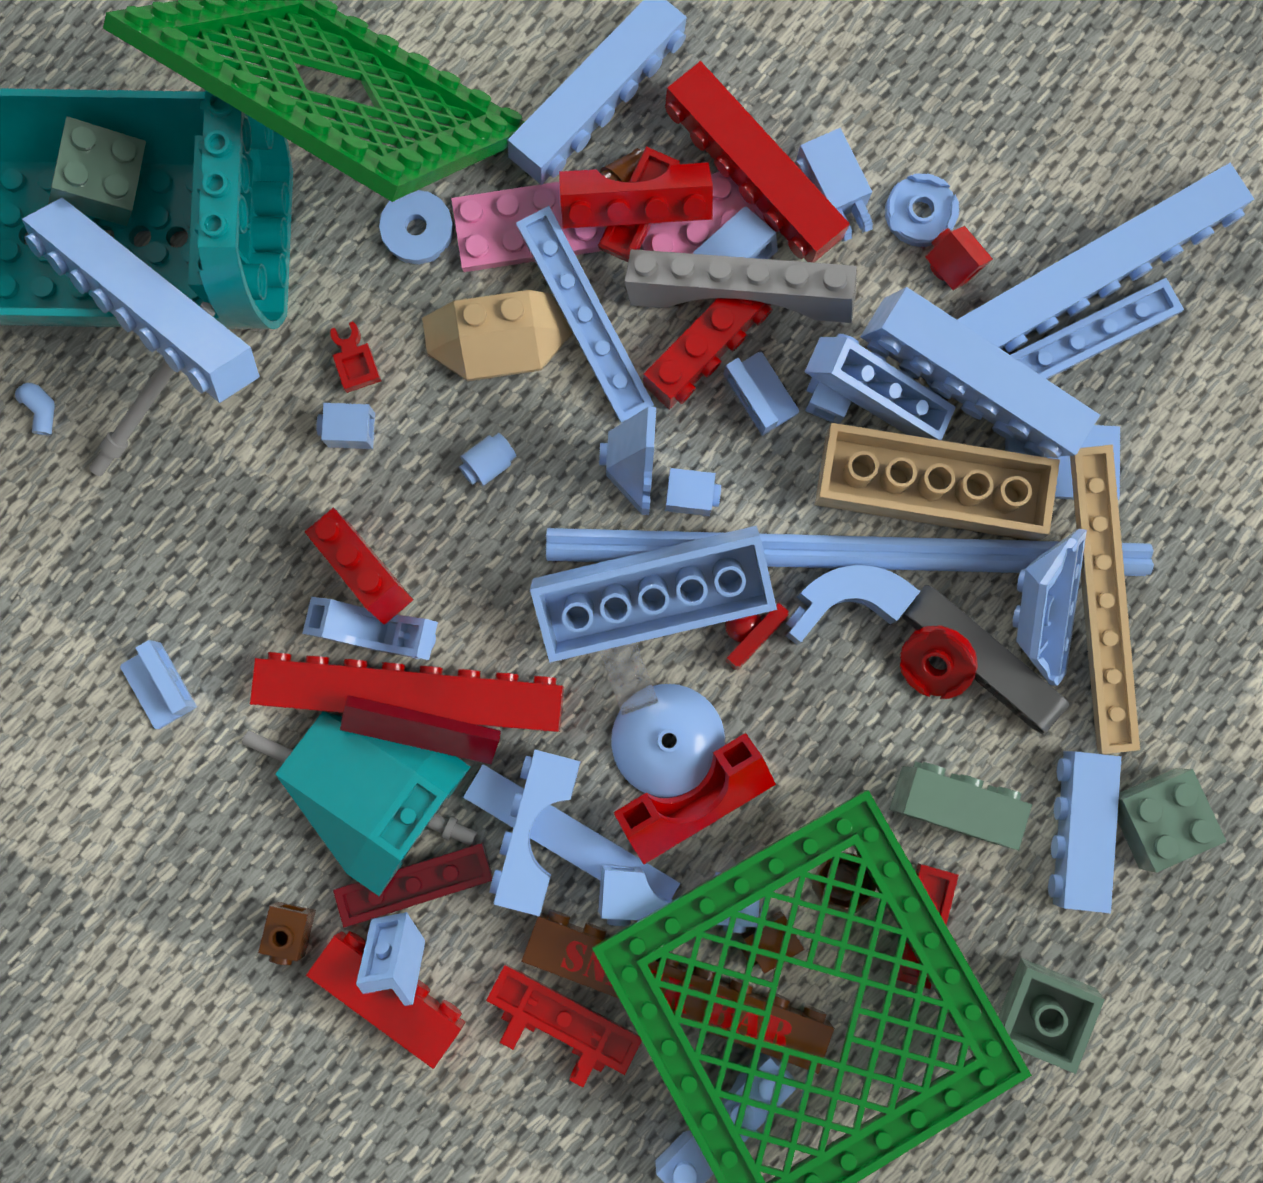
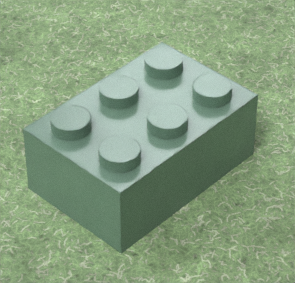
(961, 804)

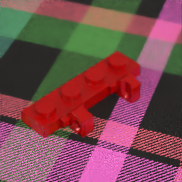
(591, 1035)

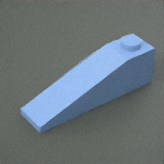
(630, 457)

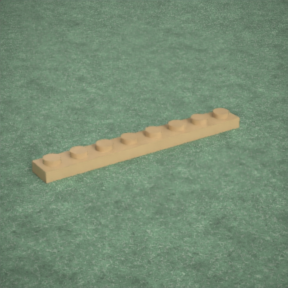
(1105, 600)

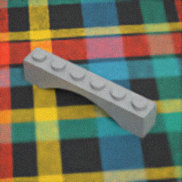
(808, 288)

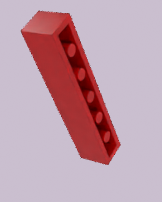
(755, 163)

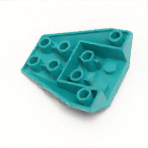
(367, 795)

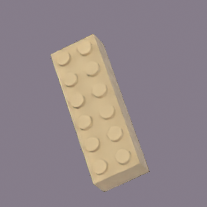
(937, 482)

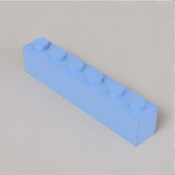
(597, 88)

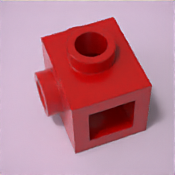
(957, 257)

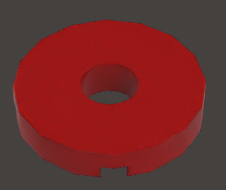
(949, 646)

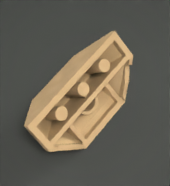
(496, 334)

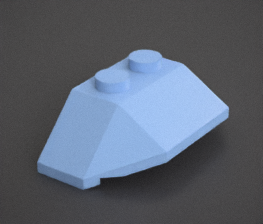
(1049, 606)

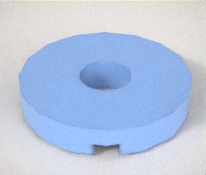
(926, 189)
(422, 247)

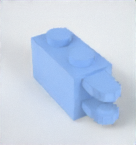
(838, 176)

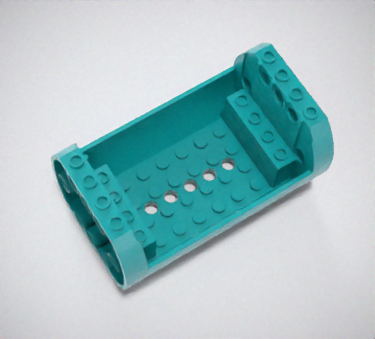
(199, 174)

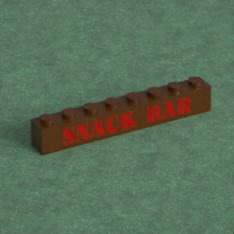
(569, 954)

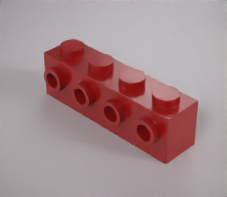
(701, 347)

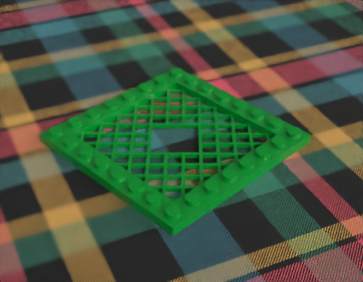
(171, 35)
(900, 1125)

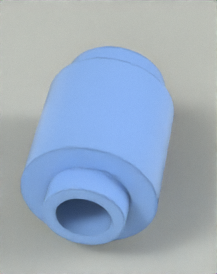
(487, 459)

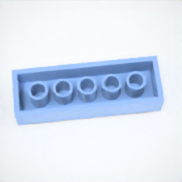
(978, 376)
(653, 594)

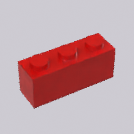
(358, 566)

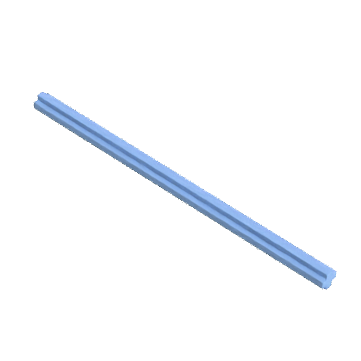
(836, 551)

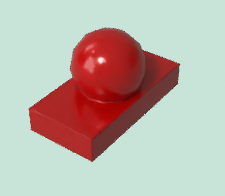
(752, 633)

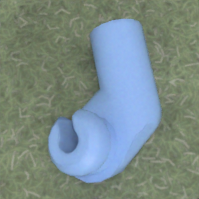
(40, 404)

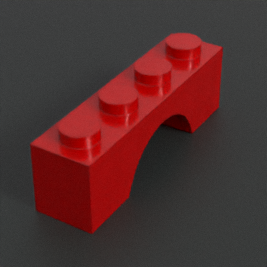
(675, 196)
(659, 824)

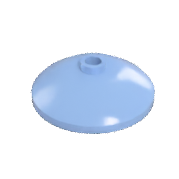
(660, 769)

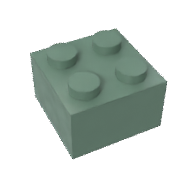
(98, 171)
(1167, 820)
(1050, 1014)

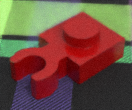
(355, 362)

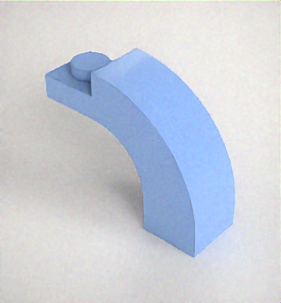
(862, 584)
(358, 627)

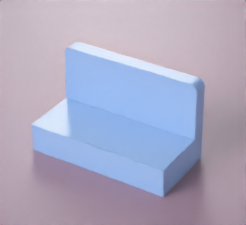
(742, 236)
(760, 392)
(157, 684)
(392, 957)

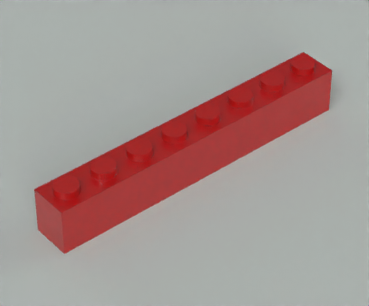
(460, 697)

